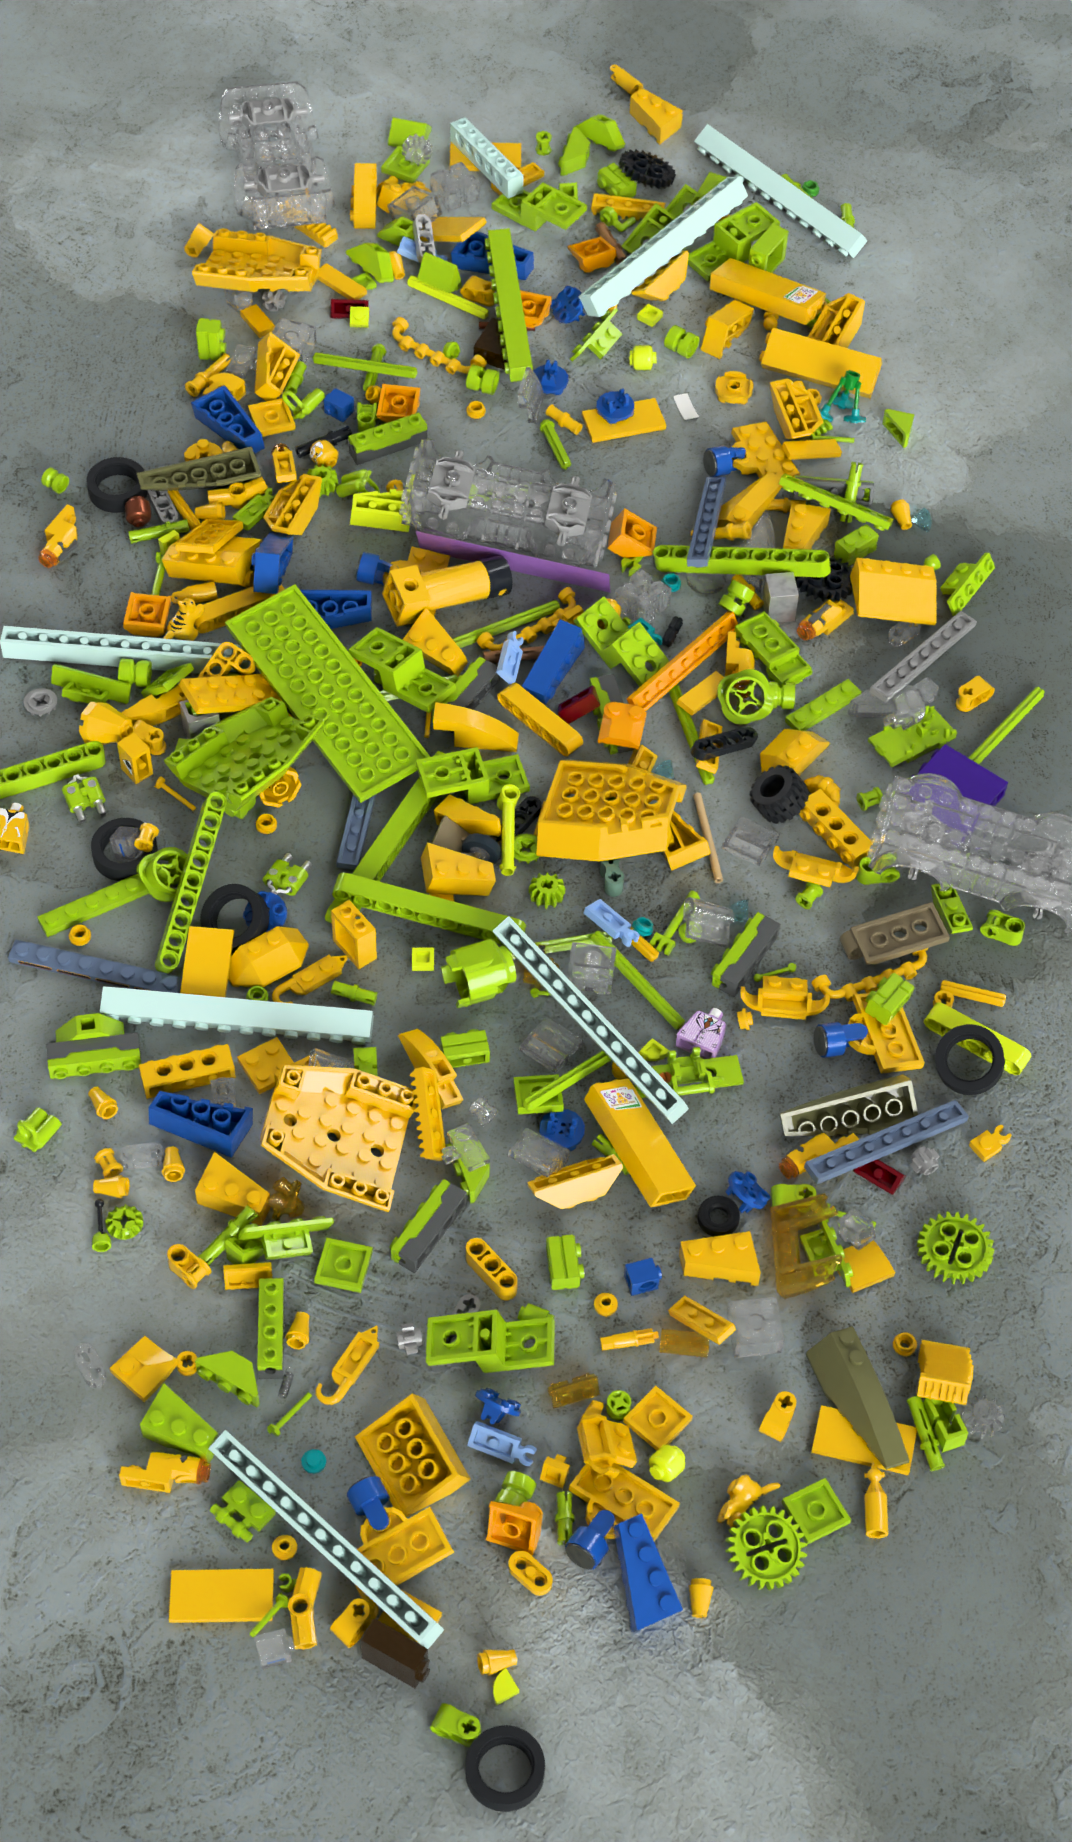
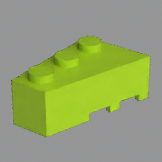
(177, 1426)

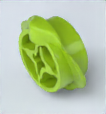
(764, 706)
(160, 876)

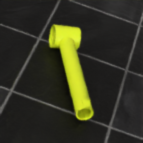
(506, 803)

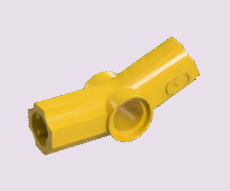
(238, 493)
(303, 1623)

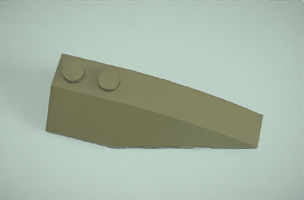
(203, 472)
(854, 1110)
(856, 1391)

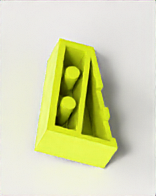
(378, 510)

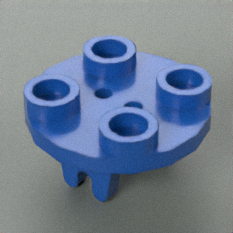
(567, 305)
(552, 378)
(615, 406)
(277, 910)
(572, 1131)
(747, 1190)
(495, 1407)

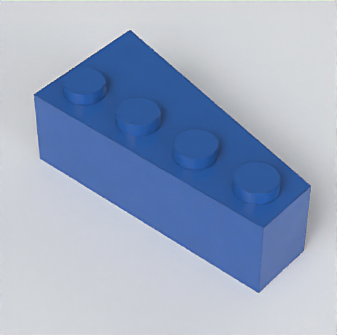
(472, 256)
(227, 419)
(271, 562)
(341, 607)
(555, 661)
(201, 1122)
(644, 1576)

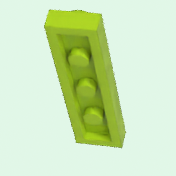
(823, 706)

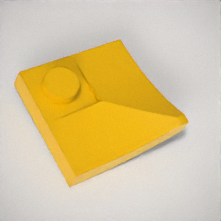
(144, 1368)

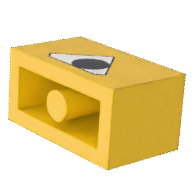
(135, 758)

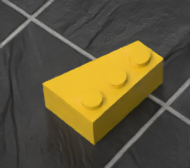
(655, 114)
(365, 196)
(724, 326)
(273, 366)
(805, 525)
(436, 644)
(684, 844)
(455, 872)
(230, 1190)
(721, 1257)

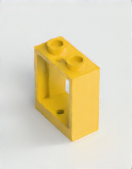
(354, 935)

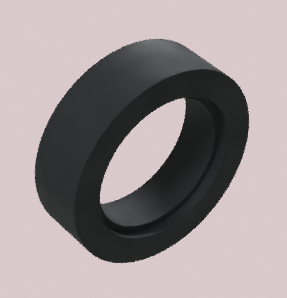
(108, 468)
(100, 839)
(227, 893)
(961, 1033)
(505, 1800)

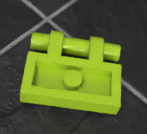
(248, 1506)

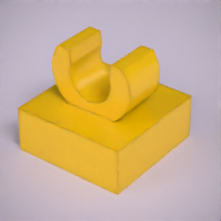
(555, 1471)

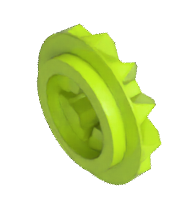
(526, 841)
(132, 1227)

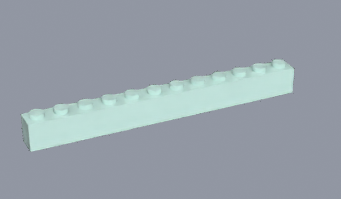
(781, 191)
(663, 246)
(107, 649)
(237, 1014)
(591, 1020)
(327, 1540)

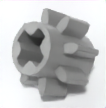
(273, 300)
(924, 1160)
(409, 1338)

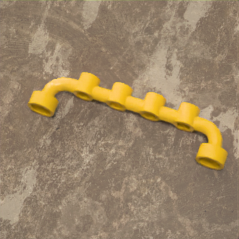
(400, 325)
(529, 633)
(869, 983)

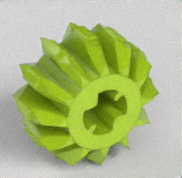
(328, 476)
(546, 890)

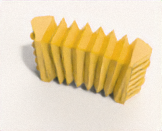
(944, 1372)

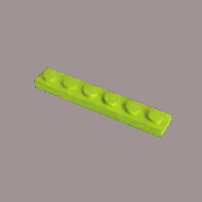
(829, 499)
(92, 905)

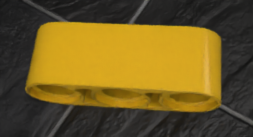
(495, 1278)

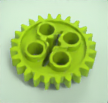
(933, 1240)
(774, 1569)

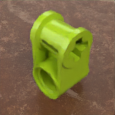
(366, 416)
(867, 876)
(1004, 928)
(788, 1193)
(453, 1723)

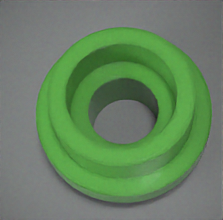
(811, 188)

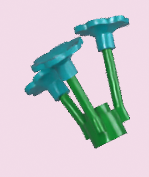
(843, 401)

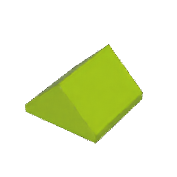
(402, 128)
(439, 273)

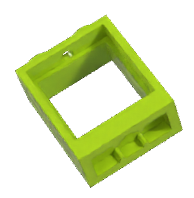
(769, 249)

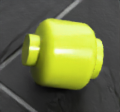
(642, 357)
(667, 1463)

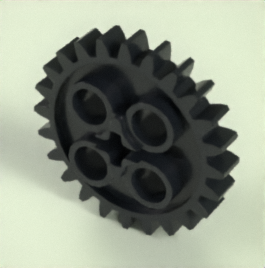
(635, 165)
(836, 583)

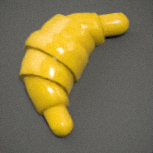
(826, 784)

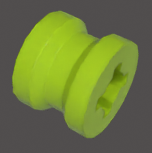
(618, 1399)

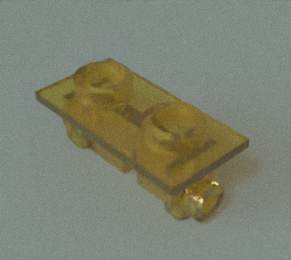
(684, 1343)
(580, 1389)

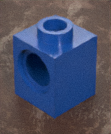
(338, 405)
(642, 1276)

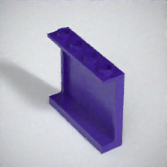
(971, 778)

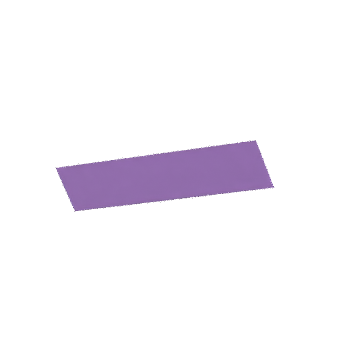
(516, 562)

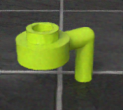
(609, 217)

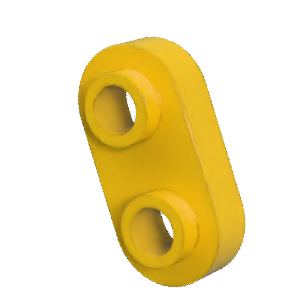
(531, 1573)

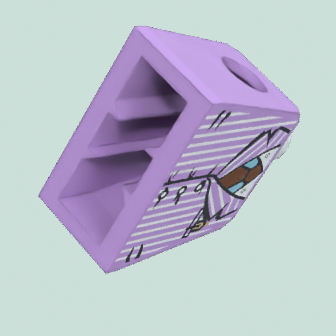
(704, 1032)

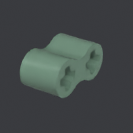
(612, 877)

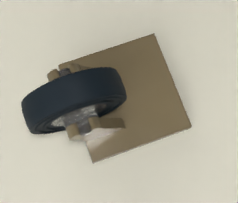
(457, 839)

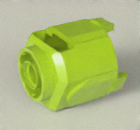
(479, 971)

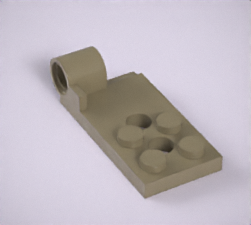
(877, 941)

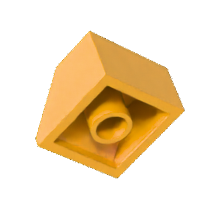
(631, 535)

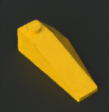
(750, 502)

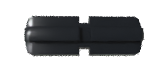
(672, 631)

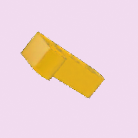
(227, 663)

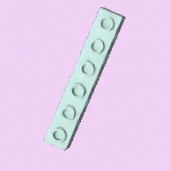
(486, 157)

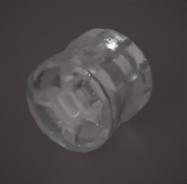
(483, 1111)

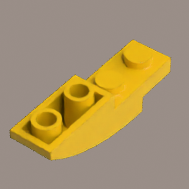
(158, 710)
(426, 1054)

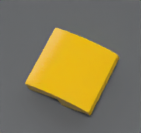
(868, 1266)

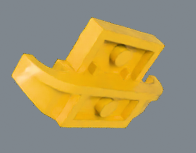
(813, 868)
(784, 998)
(604, 1441)

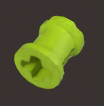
(543, 143)
(869, 798)
(808, 895)

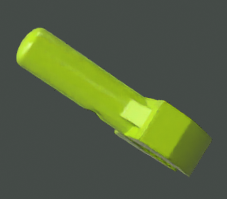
(625, 562)

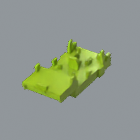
(773, 649)
(915, 741)

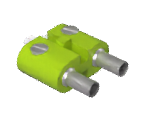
(84, 795)
(285, 877)

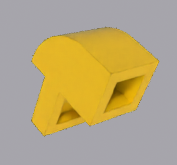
(233, 383)

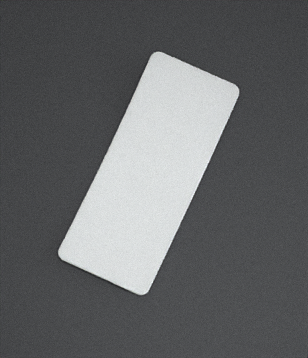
(685, 406)

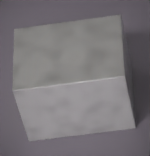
(780, 596)
(195, 723)

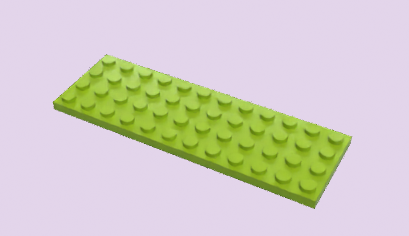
(320, 678)

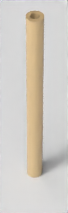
(708, 836)

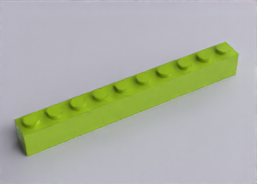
(509, 303)

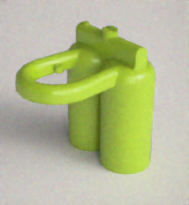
(307, 404)
(355, 483)
(36, 1129)

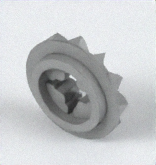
(39, 695)

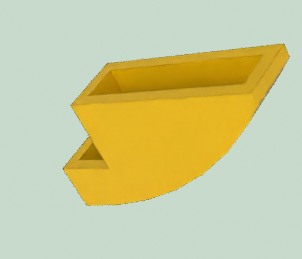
(474, 728)

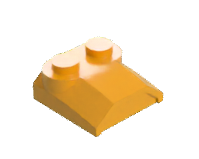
(593, 254)
(535, 308)
(397, 402)
(147, 614)
(622, 725)
(515, 1526)

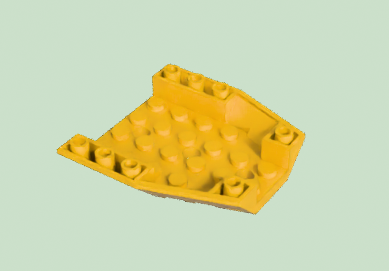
(258, 262)
(602, 829)
(358, 1110)

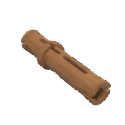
(606, 234)
(528, 654)

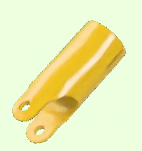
(625, 80)
(199, 593)

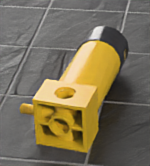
(411, 592)

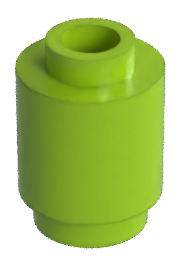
(533, 1312)

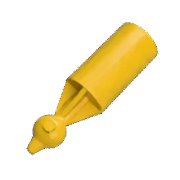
(875, 1505)

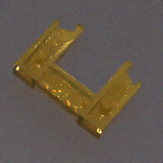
(787, 1219)

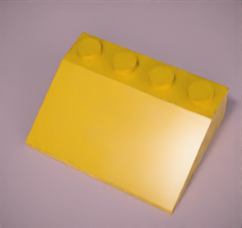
(224, 566)
(894, 591)
(412, 1456)

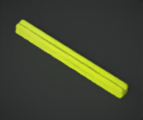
(449, 298)

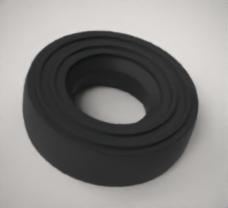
(722, 1203)

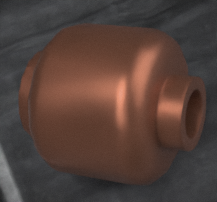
(137, 511)

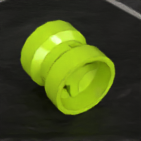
(53, 479)

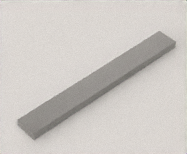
(922, 656)

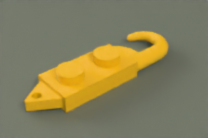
(312, 977)
(351, 1364)

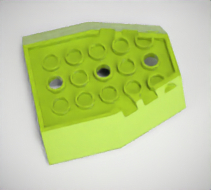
(244, 752)

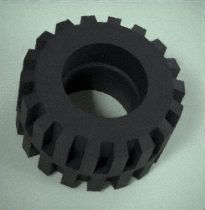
(779, 794)

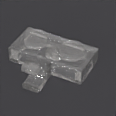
(242, 361)
(465, 1147)

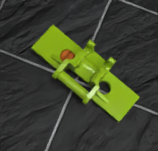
(693, 1069)

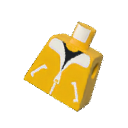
(13, 829)

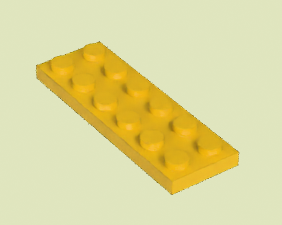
(226, 692)

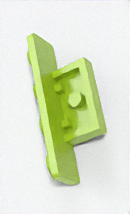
(601, 339)
(966, 581)
(89, 687)
(286, 1239)
(822, 1244)

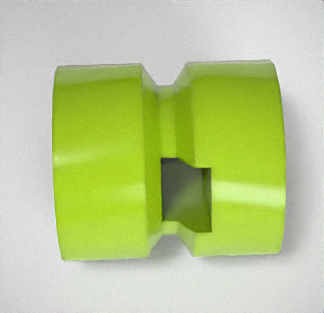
(682, 342)
(481, 379)
(738, 591)
(137, 673)
(783, 694)
(516, 1489)

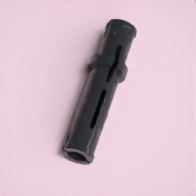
(333, 437)

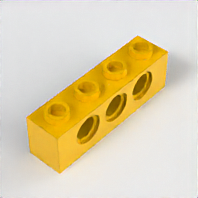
(835, 828)
(180, 1080)

